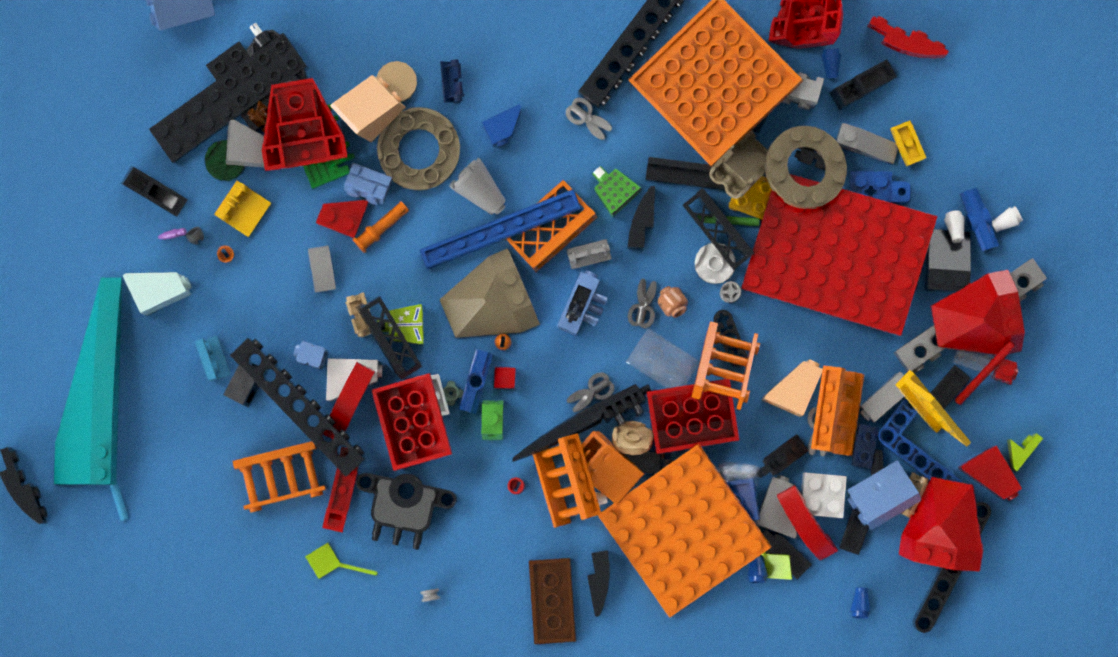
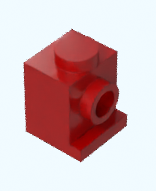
(1005, 372)

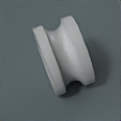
(429, 595)

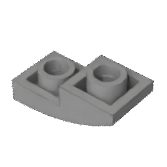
(321, 268)

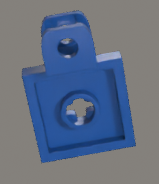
(882, 182)
(746, 491)

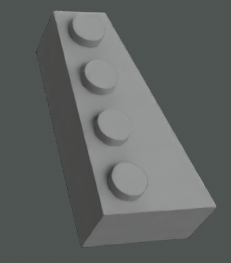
(806, 94)

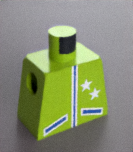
(409, 322)

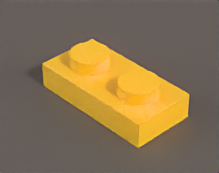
(908, 143)

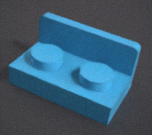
(212, 358)

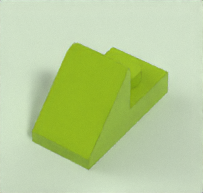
(1019, 455)

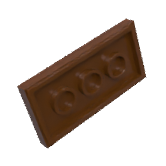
(552, 601)

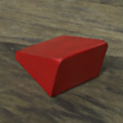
(504, 377)

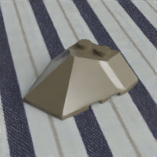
(490, 300)

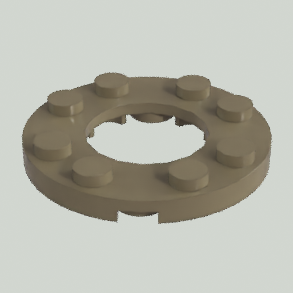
(448, 149)
(780, 179)

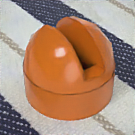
(221, 256)
(507, 343)

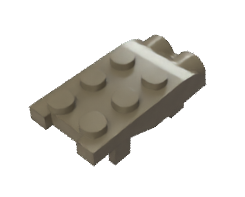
(740, 166)

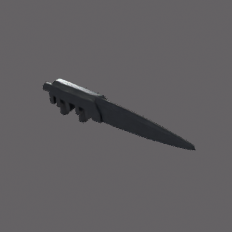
(591, 417)

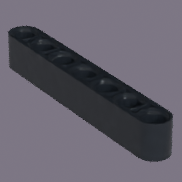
(950, 578)

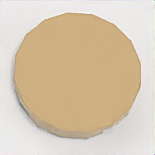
(400, 78)
(632, 438)

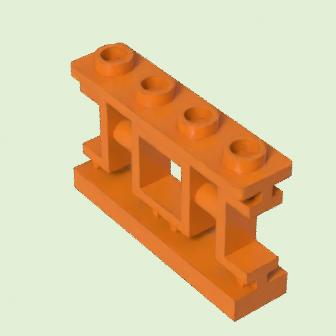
(837, 411)

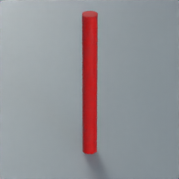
(985, 372)

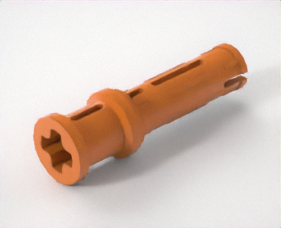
(373, 233)

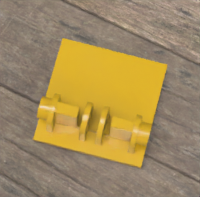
(754, 200)
(242, 208)

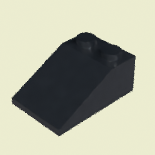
(947, 263)

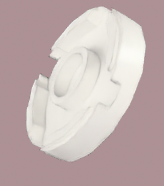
(712, 266)

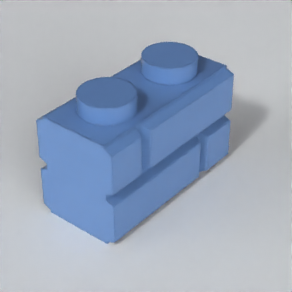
(367, 184)
(310, 355)

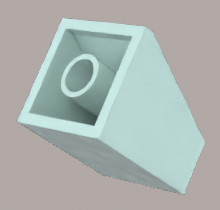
(156, 290)

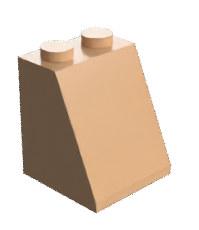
(369, 107)
(795, 389)

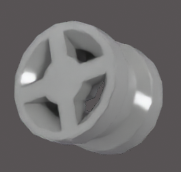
(732, 289)

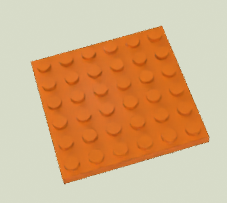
(715, 80)
(684, 530)

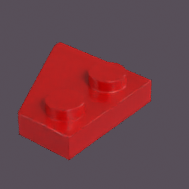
(343, 216)

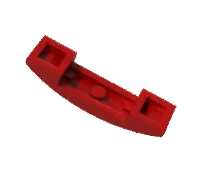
(350, 397)
(340, 498)
(805, 523)

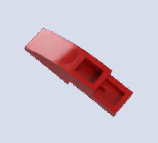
(915, 45)

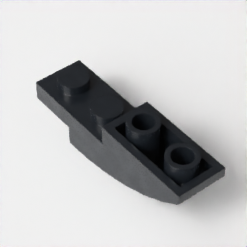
(24, 495)

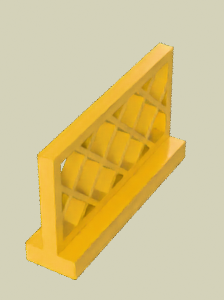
(929, 407)

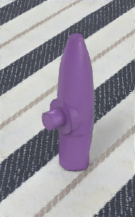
(173, 234)

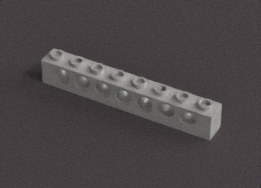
(906, 353)

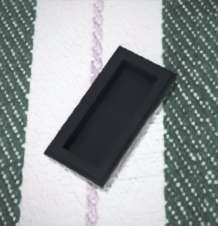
(949, 386)
(854, 534)

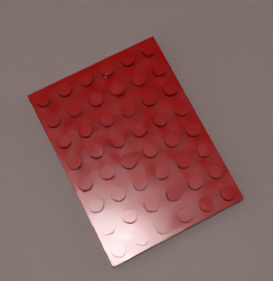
(843, 258)

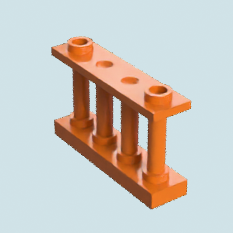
(706, 368)
(265, 461)
(579, 477)

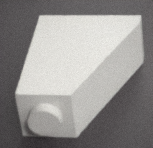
(339, 371)

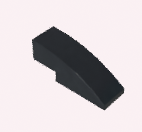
(863, 84)
(154, 191)
(642, 220)
(600, 580)

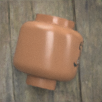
(672, 301)

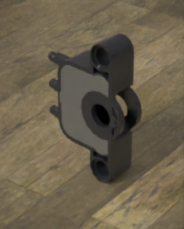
(399, 513)

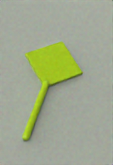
(324, 561)
(778, 566)

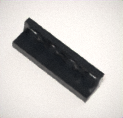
(680, 173)
(725, 225)
(379, 337)

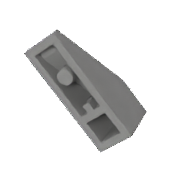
(866, 143)

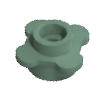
(457, 393)

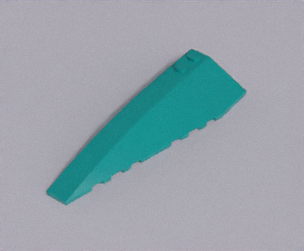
(90, 418)

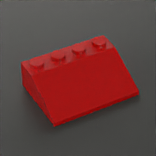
(684, 421)
(411, 422)

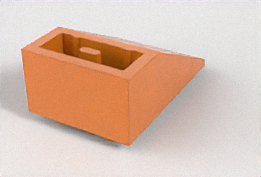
(609, 468)

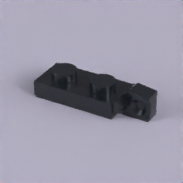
(783, 456)
(649, 461)
(780, 545)

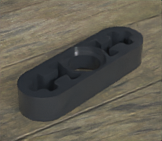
(730, 321)

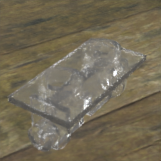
(973, 360)
(730, 473)

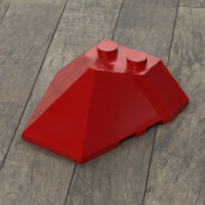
(807, 23)
(300, 128)
(981, 316)
(944, 528)

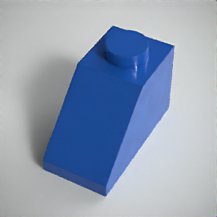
(502, 126)

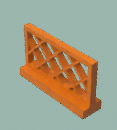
(561, 239)

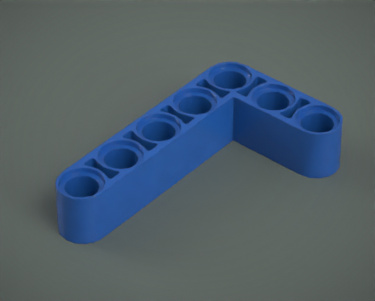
(913, 451)

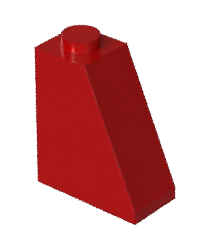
(992, 473)

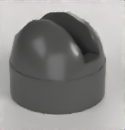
(194, 235)

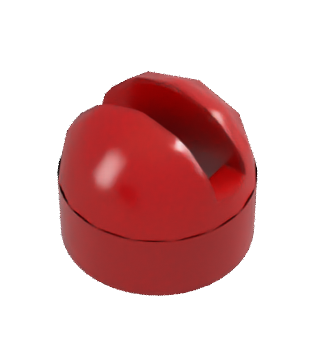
(512, 484)

